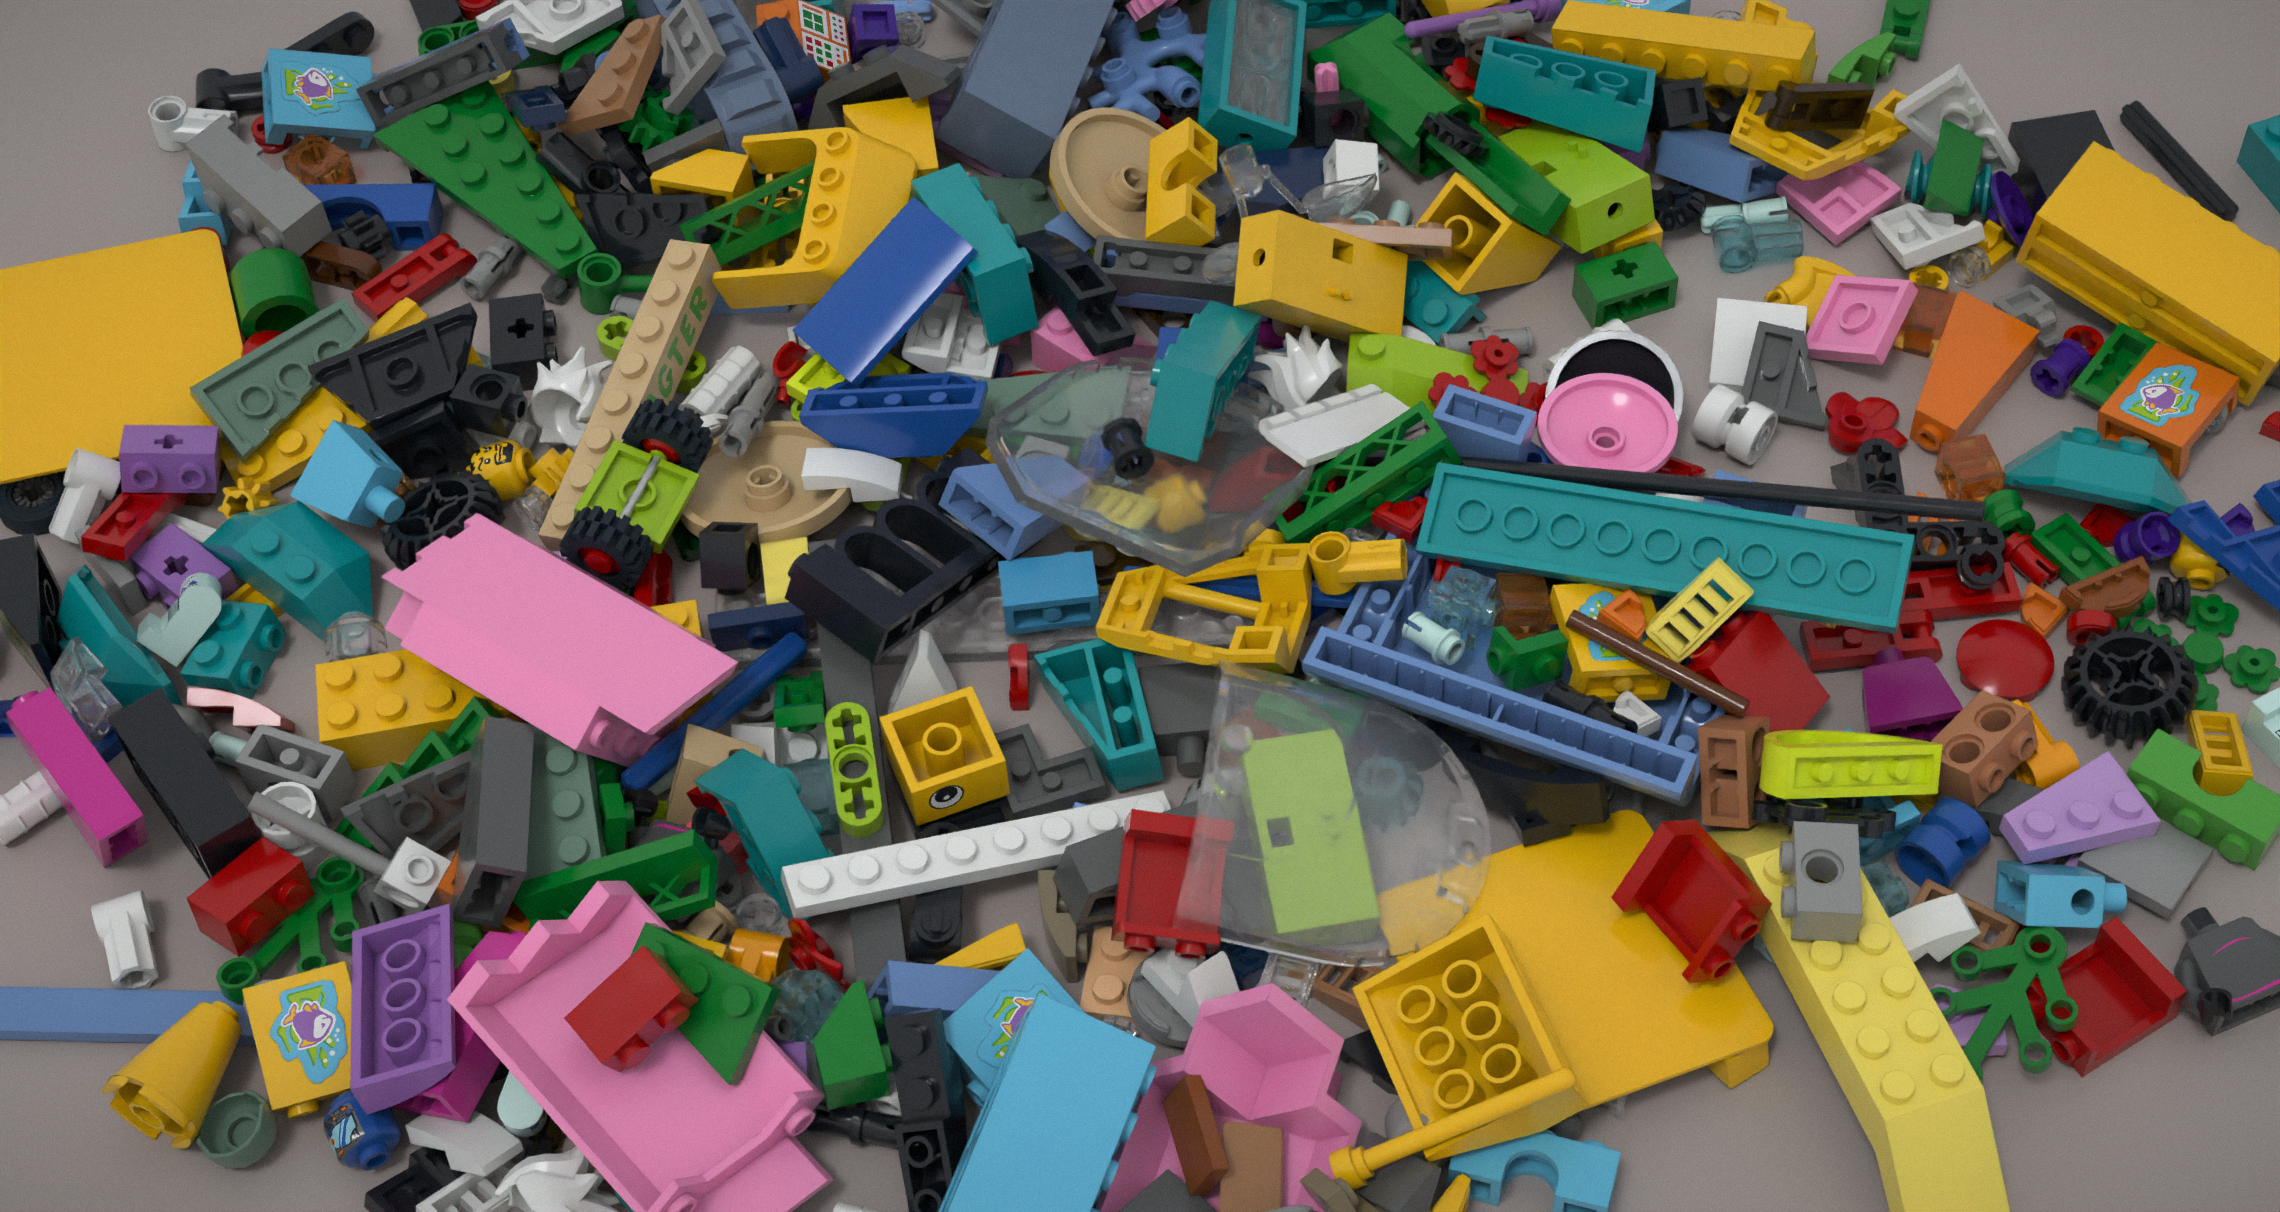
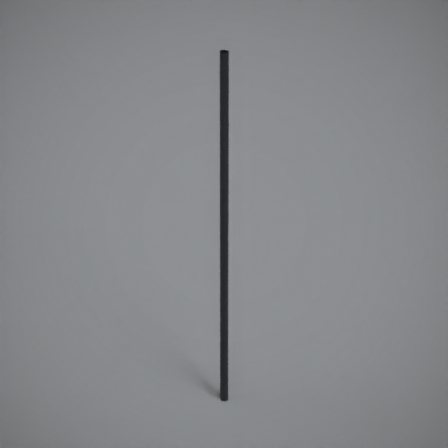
(1730, 489)

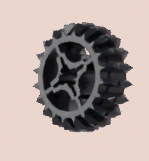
(439, 510)
(2125, 670)

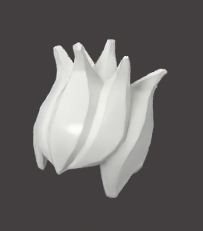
(1301, 373)
(566, 399)
(557, 1184)

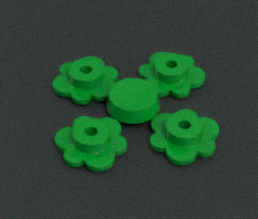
(2213, 618)

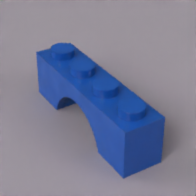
(408, 210)

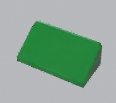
(1953, 170)

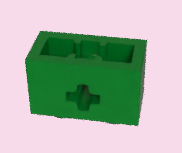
(1625, 285)

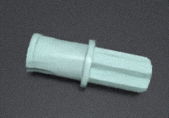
(1753, 211)

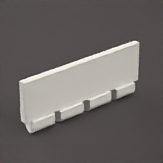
(1332, 424)

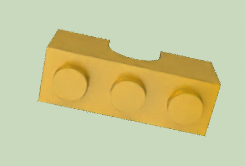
(1176, 166)

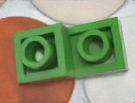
(1866, 62)

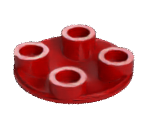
(2004, 659)

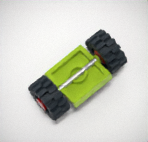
(637, 493)

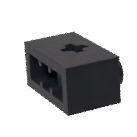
(521, 336)

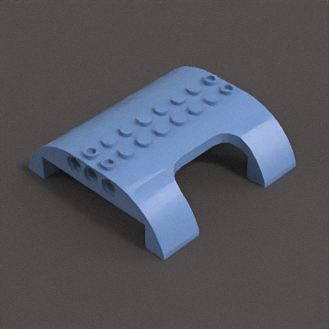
(1377, 662)

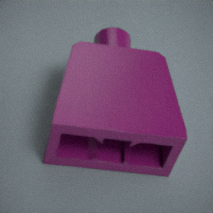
(1906, 697)

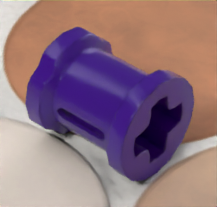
(2055, 372)

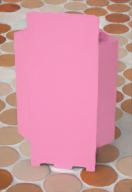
(552, 641)
(1260, 1066)

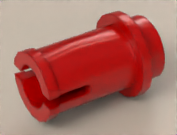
(2029, 560)

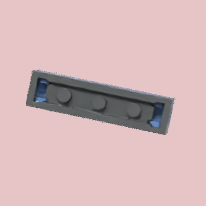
(443, 72)
(1159, 275)

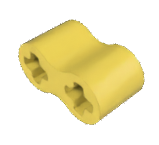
(776, 562)

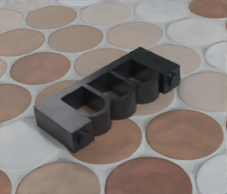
(864, 611)

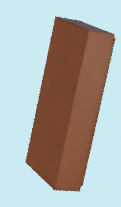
(1195, 1135)

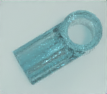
(1743, 244)

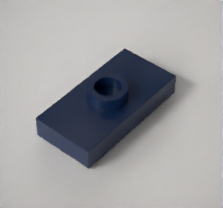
(756, 626)

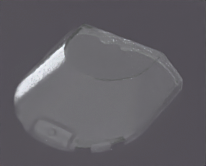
(1180, 510)
(1329, 825)

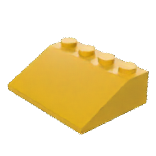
(1463, 1029)

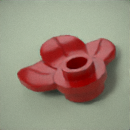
(1857, 422)
(813, 953)

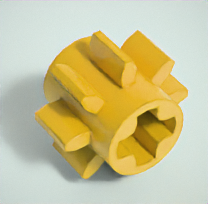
(550, 470)
(247, 497)

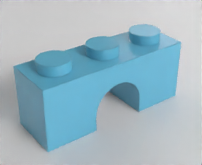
(1577, 1171)

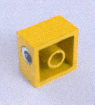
(944, 755)

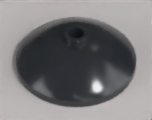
(1625, 355)

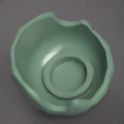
(238, 1130)

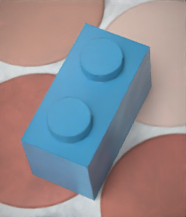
(1049, 592)

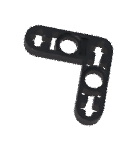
(1892, 483)

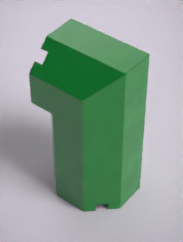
(1397, 89)

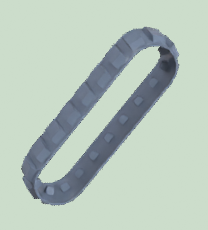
(745, 87)

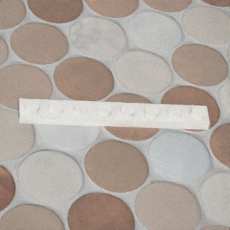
(952, 857)

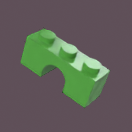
(2236, 825)

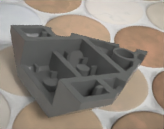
(878, 77)

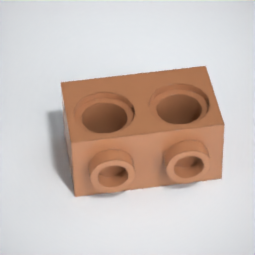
(1984, 747)
(1731, 769)

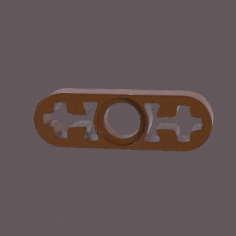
(340, 265)

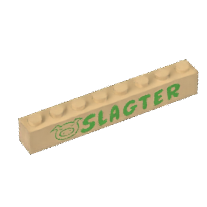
(645, 368)

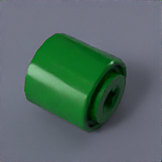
(271, 291)

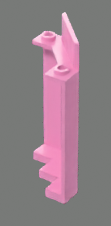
(671, 1125)

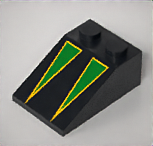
(30, 604)

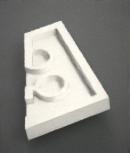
(1957, 100)

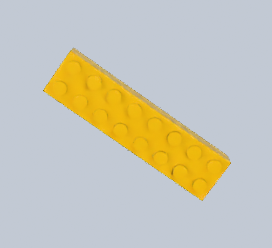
(390, 701)

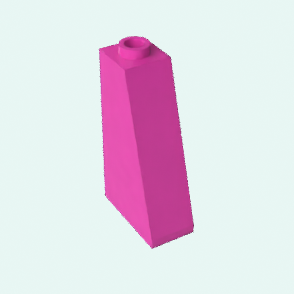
(78, 776)
(475, 1062)

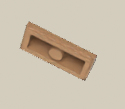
(1255, 1169)

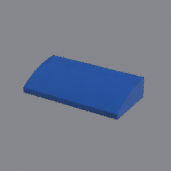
(885, 291)

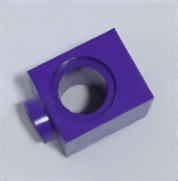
(871, 27)

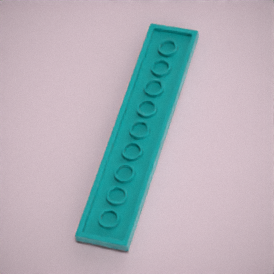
(1664, 543)

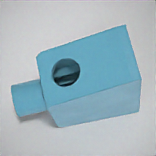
(351, 478)
(2055, 895)

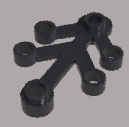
(1846, 810)

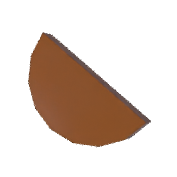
(2112, 591)

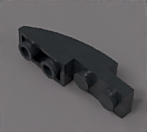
(1080, 289)
(930, 1106)

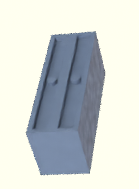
(1024, 81)

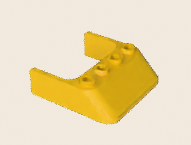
(850, 200)

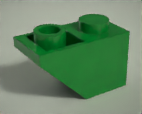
(849, 1053)

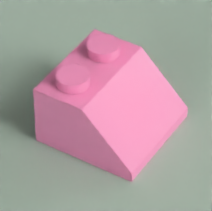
(1058, 345)

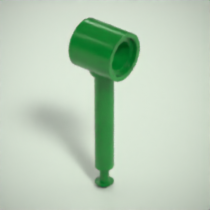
(602, 280)

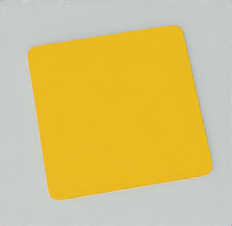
(108, 346)
(1607, 973)

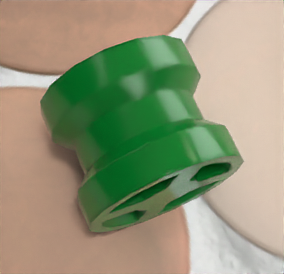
(2006, 512)

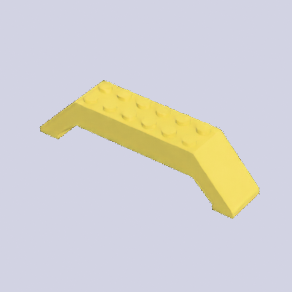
(1883, 1045)

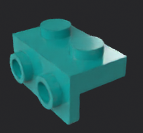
(1435, 304)
(236, 649)

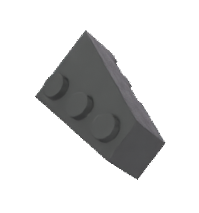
(1090, 872)

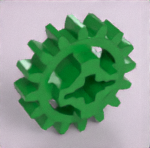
(655, 125)

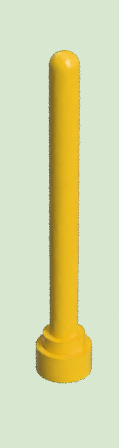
(1359, 1164)

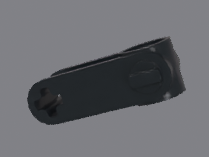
(936, 915)

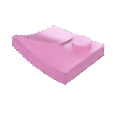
(1840, 200)

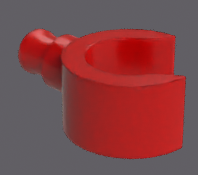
(785, 365)

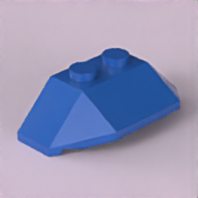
(896, 413)

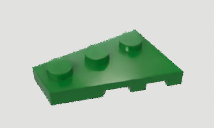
(729, 1005)

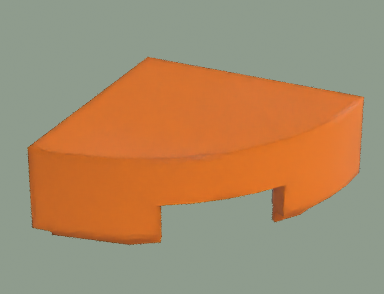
(2042, 610)
(1625, 615)

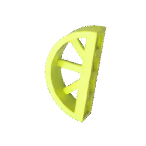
(1847, 765)

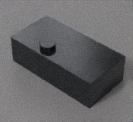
(2050, 150)
(184, 781)

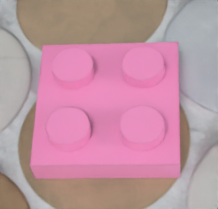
(1859, 319)

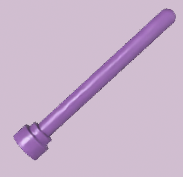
(1541, 10)

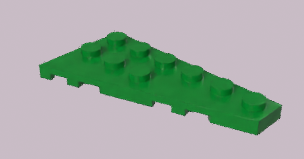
(490, 169)

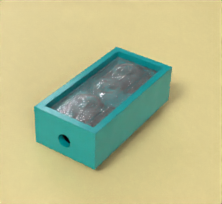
(1253, 72)

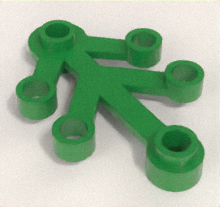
(335, 886)
(2009, 997)

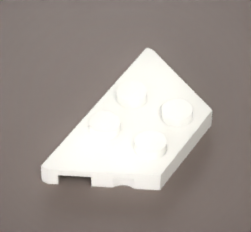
(554, 23)

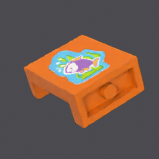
(2168, 403)

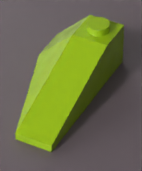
(1409, 367)

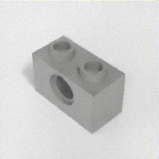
(283, 757)
(1822, 909)

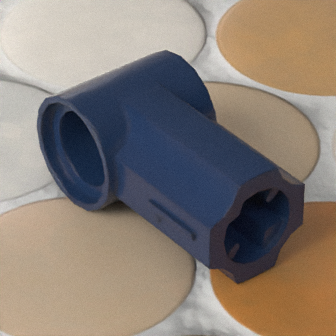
(795, 70)

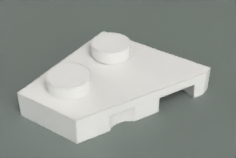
(1921, 235)

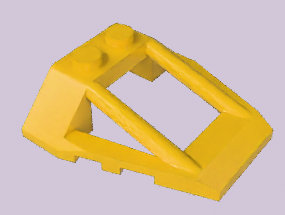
(1806, 160)
(1279, 618)

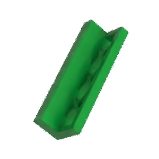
(1509, 181)
(760, 230)
(1402, 473)
(651, 868)

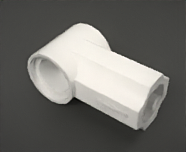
(177, 124)
(88, 484)
(125, 933)

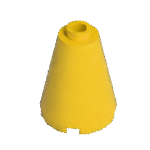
(177, 1074)

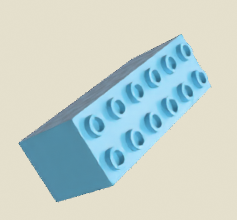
(1053, 1115)

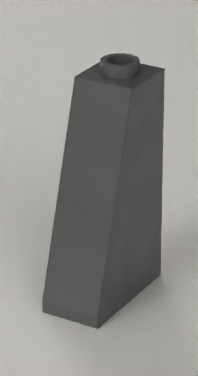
(494, 822)

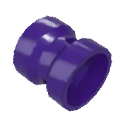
(2147, 536)

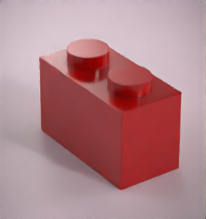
(250, 896)
(632, 1010)

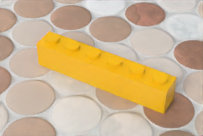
(1688, 45)

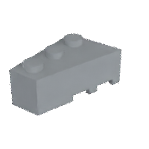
(253, 193)

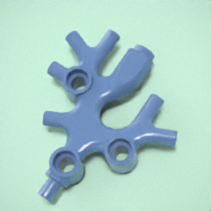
(1131, 71)

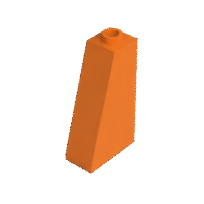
(1971, 370)

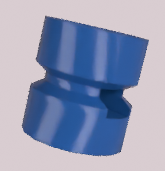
(1942, 843)

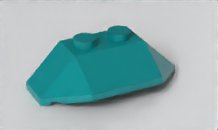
(2099, 471)
(296, 563)
(99, 624)

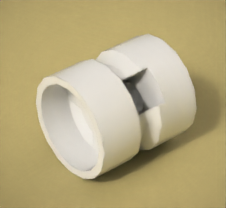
(1732, 423)
(302, 800)

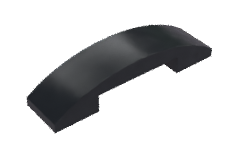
(1558, 798)

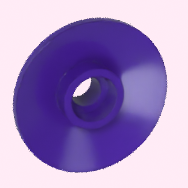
(2009, 208)

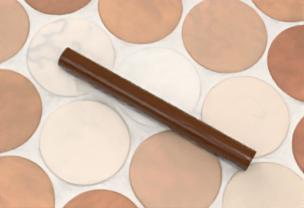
(1658, 663)

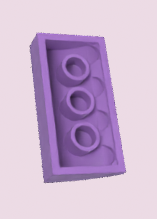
(401, 1007)

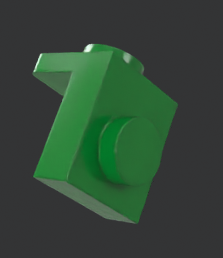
(1527, 660)
(616, 817)

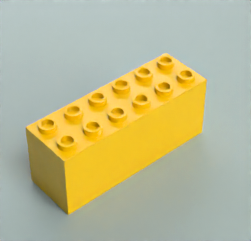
(2160, 266)

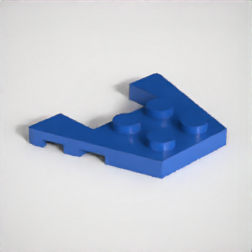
(2249, 557)

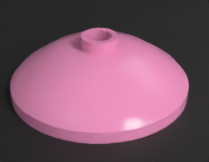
(1607, 424)

